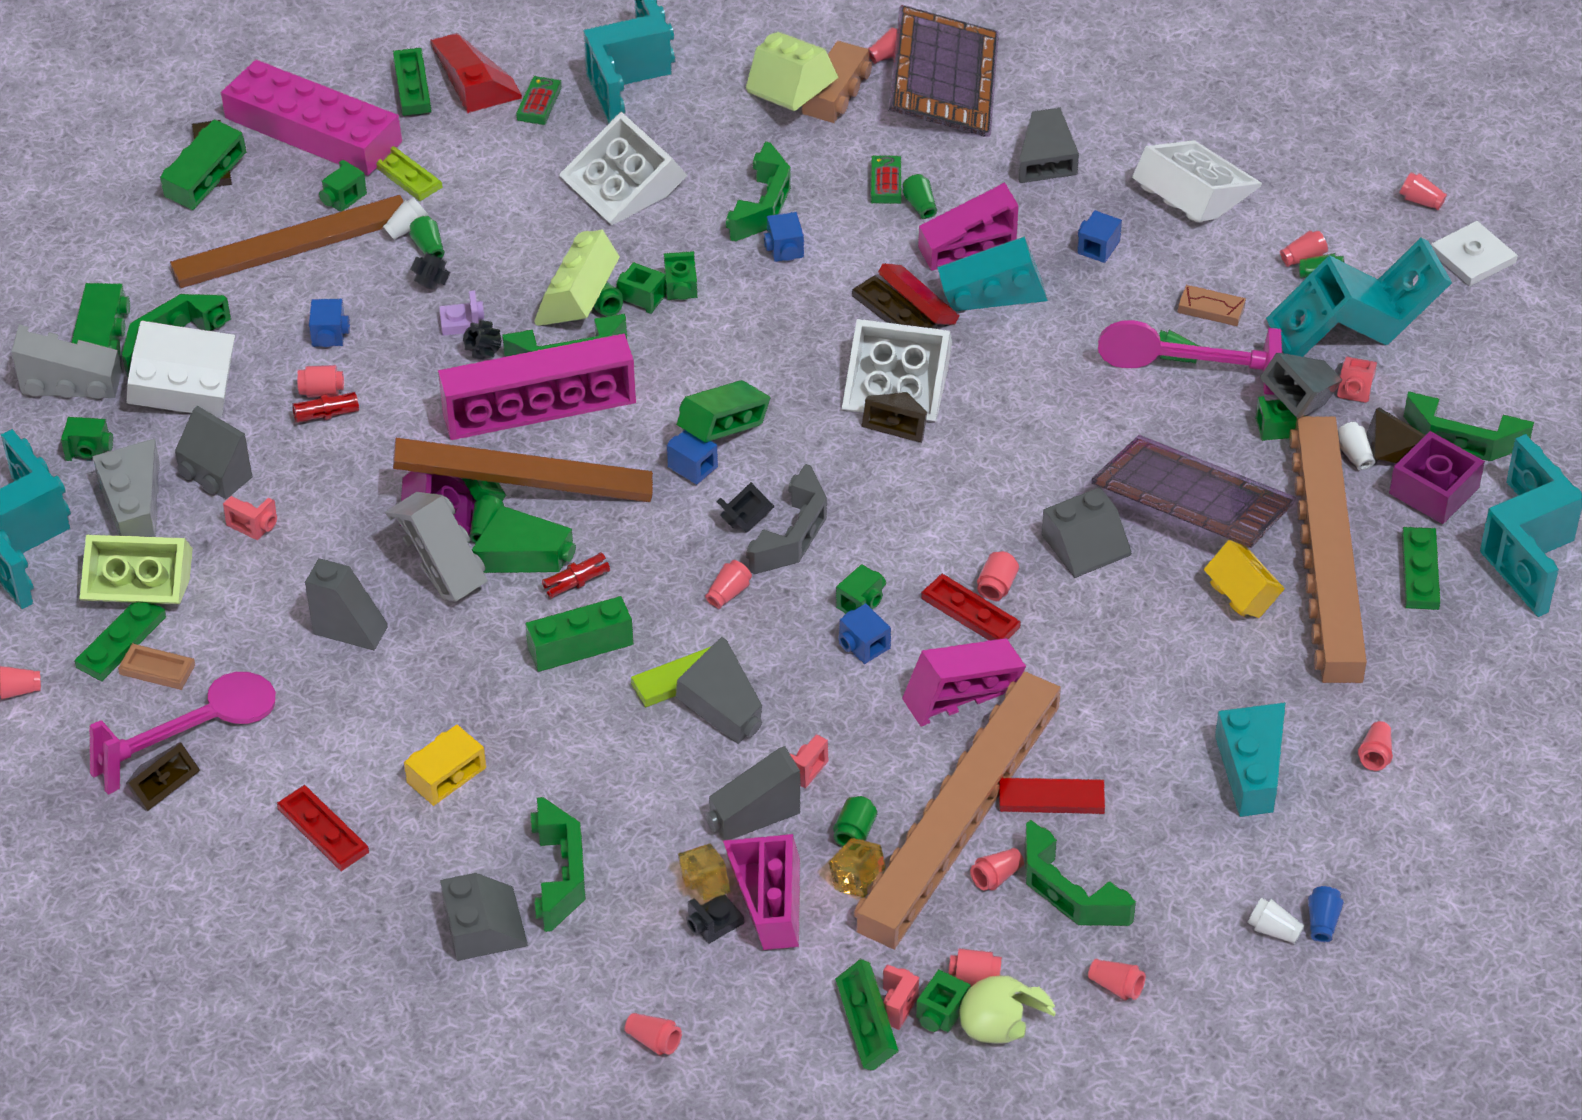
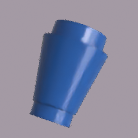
(1324, 911)

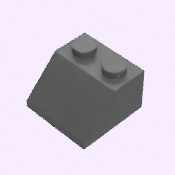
(213, 454)
(1085, 532)
(481, 916)

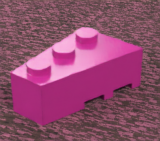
(970, 228)
(960, 675)
(770, 885)

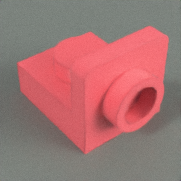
(1356, 379)
(248, 519)
(811, 759)
(901, 995)

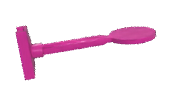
(1138, 344)
(232, 698)

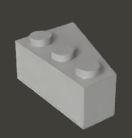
(64, 368)
(131, 487)
(441, 544)

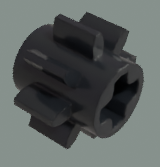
(430, 270)
(482, 339)

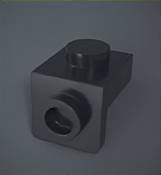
(746, 508)

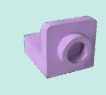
(457, 317)

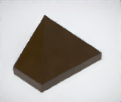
(895, 415)
(1390, 437)
(162, 775)

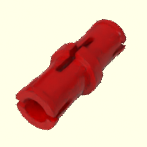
(325, 407)
(576, 575)

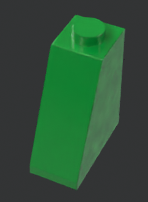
(524, 544)

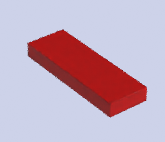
(918, 294)
(970, 609)
(1052, 795)
(323, 827)

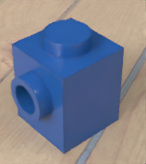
(1099, 236)
(784, 237)
(328, 322)
(692, 456)
(864, 633)

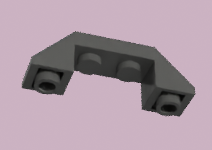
(776, 551)

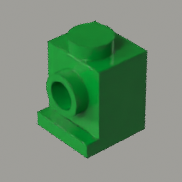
(343, 187)
(680, 275)
(642, 286)
(1274, 419)
(86, 438)
(860, 588)
(941, 1002)

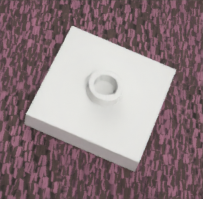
(1474, 253)

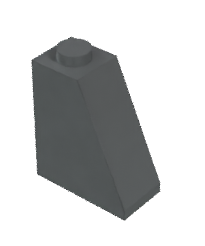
(1047, 148)
(1300, 382)
(342, 607)
(721, 693)
(756, 797)

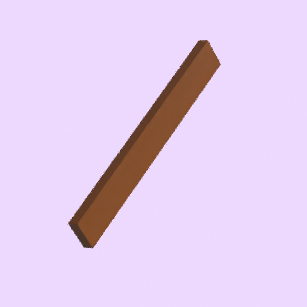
(284, 242)
(522, 469)

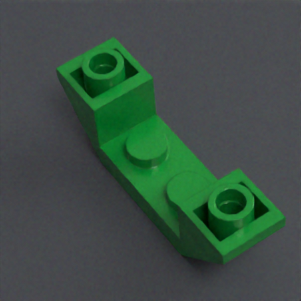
(751, 217)
(203, 310)
(525, 341)
(1483, 443)
(564, 896)
(1104, 908)

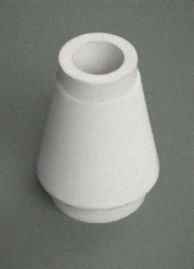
(400, 221)
(1355, 445)
(1275, 921)

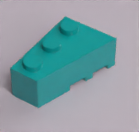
(993, 278)
(1251, 754)

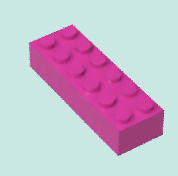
(311, 116)
(537, 386)

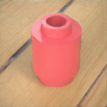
(320, 381)
(997, 575)
(974, 965)

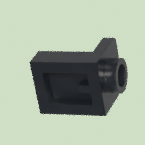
(713, 917)

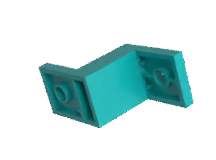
(628, 54)
(1359, 301)
(29, 514)
(1531, 524)

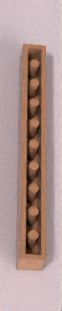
(1328, 551)
(957, 810)

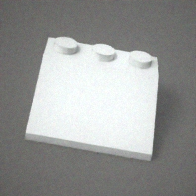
(622, 171)
(1193, 179)
(897, 360)
(179, 368)

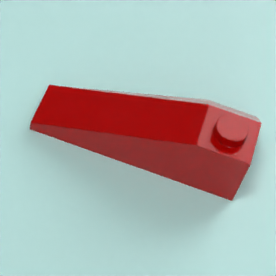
(473, 74)

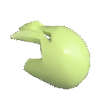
(994, 1011)

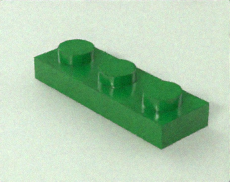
(412, 81)
(1420, 568)
(114, 642)
(866, 1015)

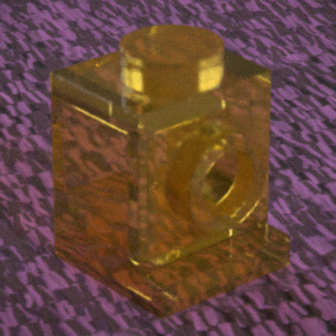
(856, 866)
(704, 871)

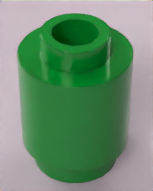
(854, 820)

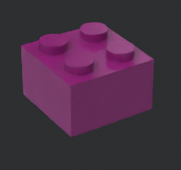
(1436, 477)

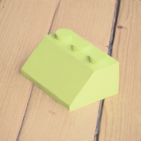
(789, 71)
(578, 279)
(135, 569)

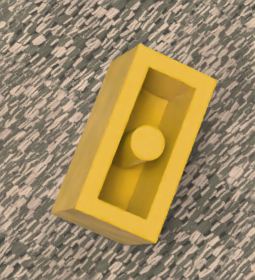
(1243, 579)
(445, 764)

